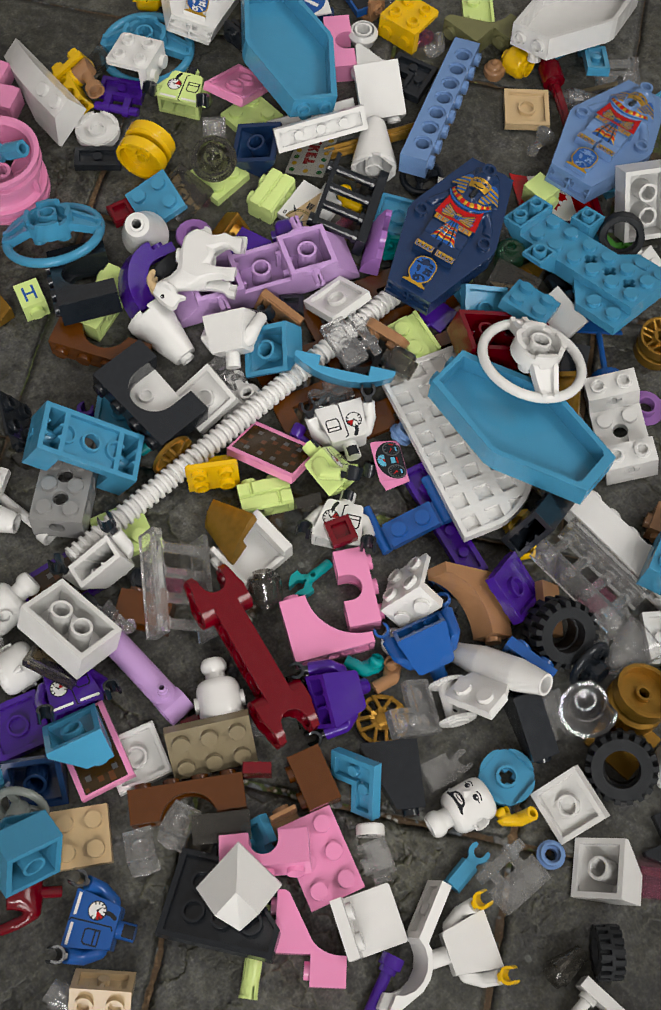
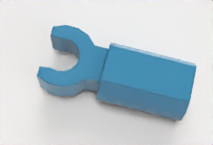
(13, 150)
(465, 869)

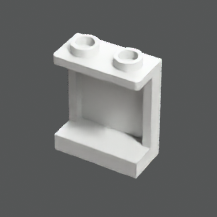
(380, 90)
(264, 549)

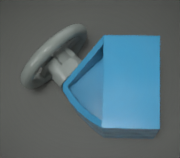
(27, 841)

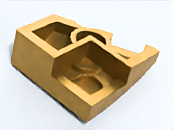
(229, 528)

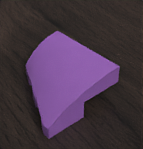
(375, 244)

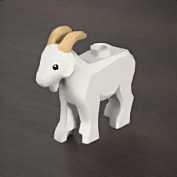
(198, 268)

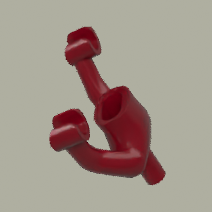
(30, 903)

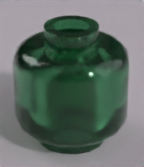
(510, 251)

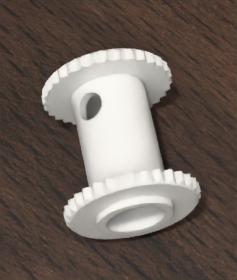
(452, 719)

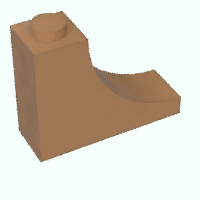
(479, 603)

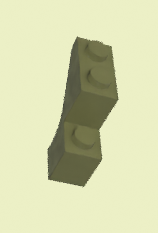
(482, 32)

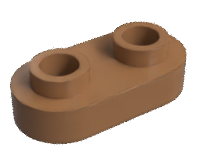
(386, 334)

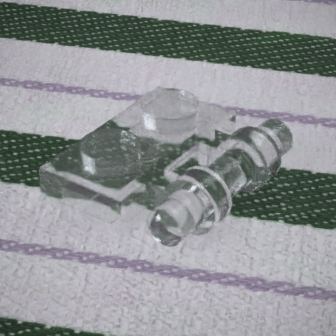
(345, 343)
(519, 884)

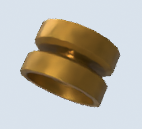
(636, 698)

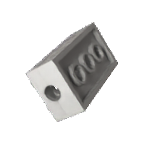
(63, 500)

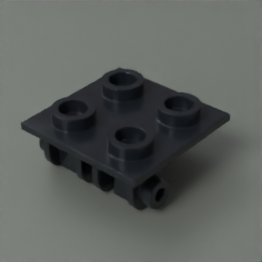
(16, 420)

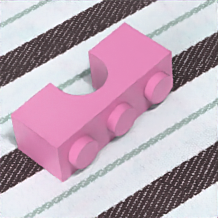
(344, 56)
(354, 568)
(288, 858)

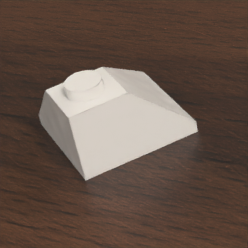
(606, 871)

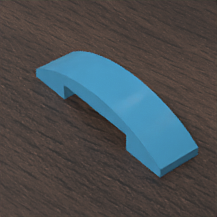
(310, 363)

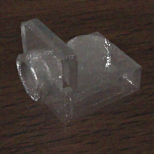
(176, 826)
(141, 851)

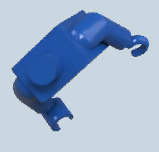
(425, 643)

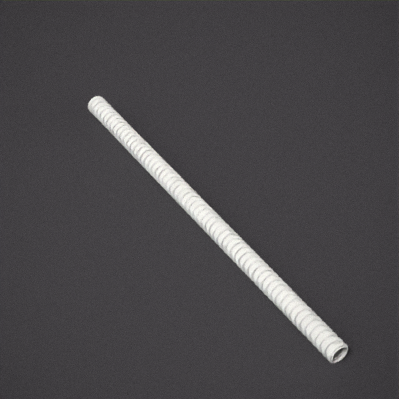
(222, 434)

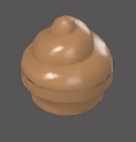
(494, 70)

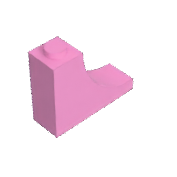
(315, 640)

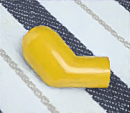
(349, 203)
(517, 819)

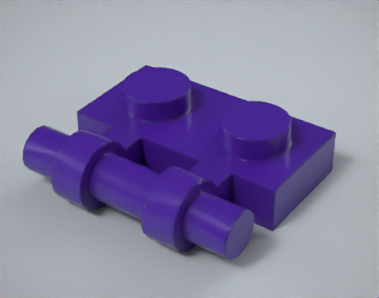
(121, 91)

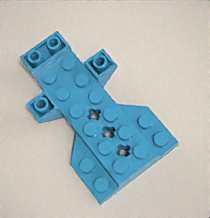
(605, 284)

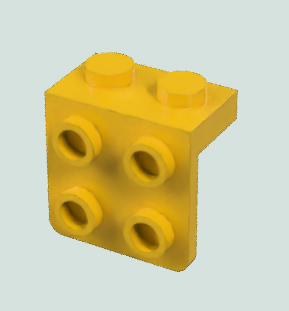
(404, 22)
(216, 473)

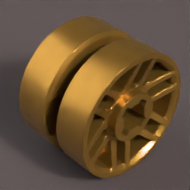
(648, 345)

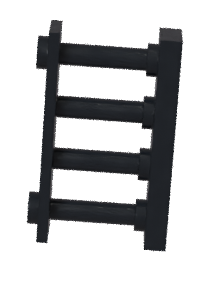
(369, 202)

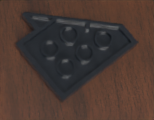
(190, 920)

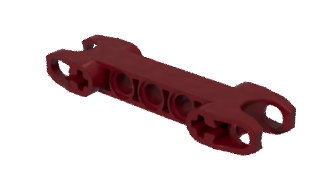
(273, 694)

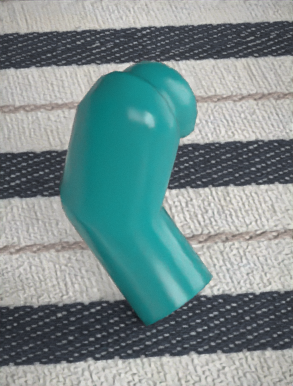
(367, 667)

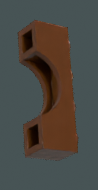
(72, 343)
(151, 803)

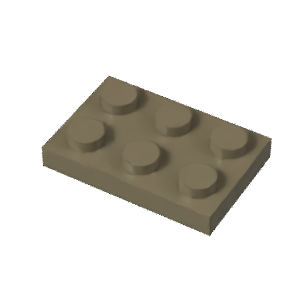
(210, 744)

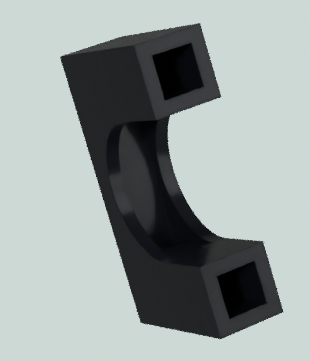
(84, 301)
(159, 427)

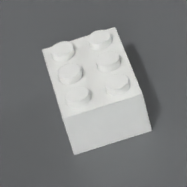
(639, 193)
(69, 628)

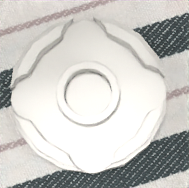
(97, 129)

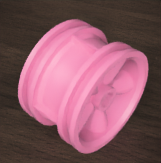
(26, 178)

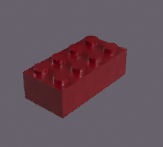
(469, 326)

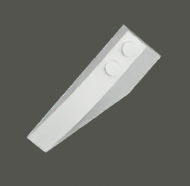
(46, 96)

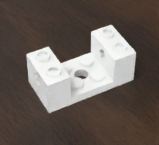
(615, 404)

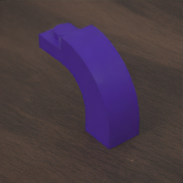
(132, 277)

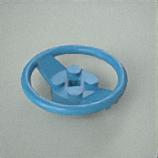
(149, 25)
(50, 223)

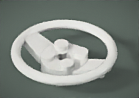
(537, 352)

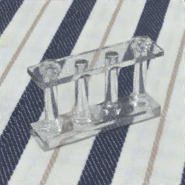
(602, 562)
(154, 582)

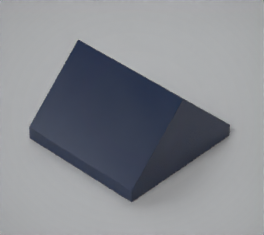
(256, 147)
(39, 774)

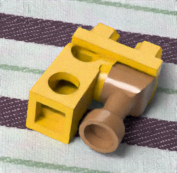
(75, 74)

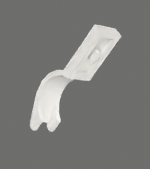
(419, 936)

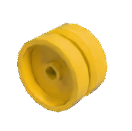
(145, 148)

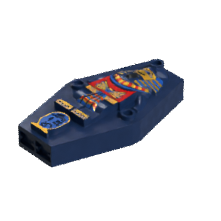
(449, 235)

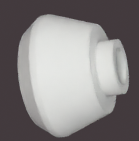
(363, 33)

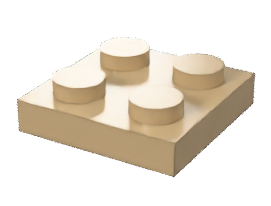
(525, 109)
(85, 836)

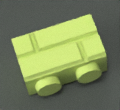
(270, 195)
(266, 495)

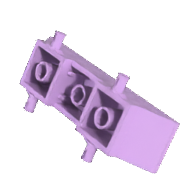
(293, 265)

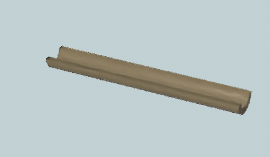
(604, 86)

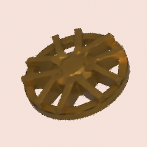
(180, 445)
(377, 717)

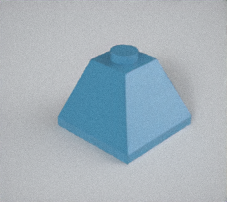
(274, 349)
(78, 739)

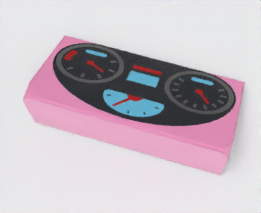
(389, 463)

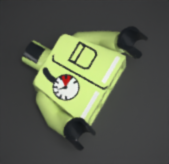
(180, 93)
(332, 469)

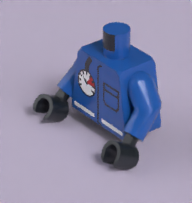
(93, 923)

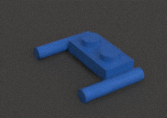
(412, 523)

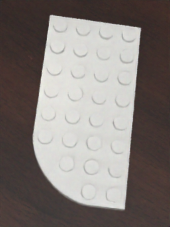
(471, 491)

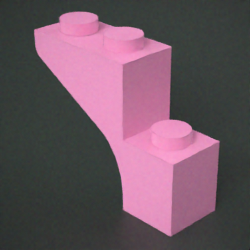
(10, 96)
(323, 969)

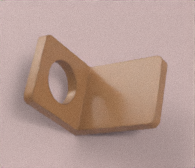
(375, 7)
(283, 816)

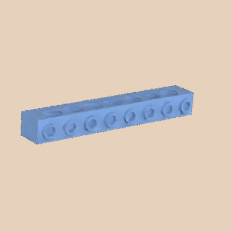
(440, 108)

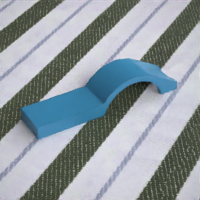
(595, 61)

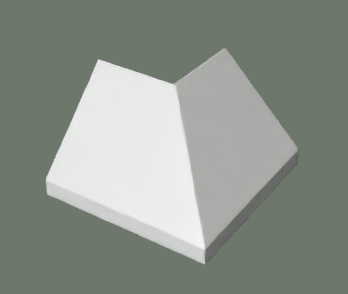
(238, 887)

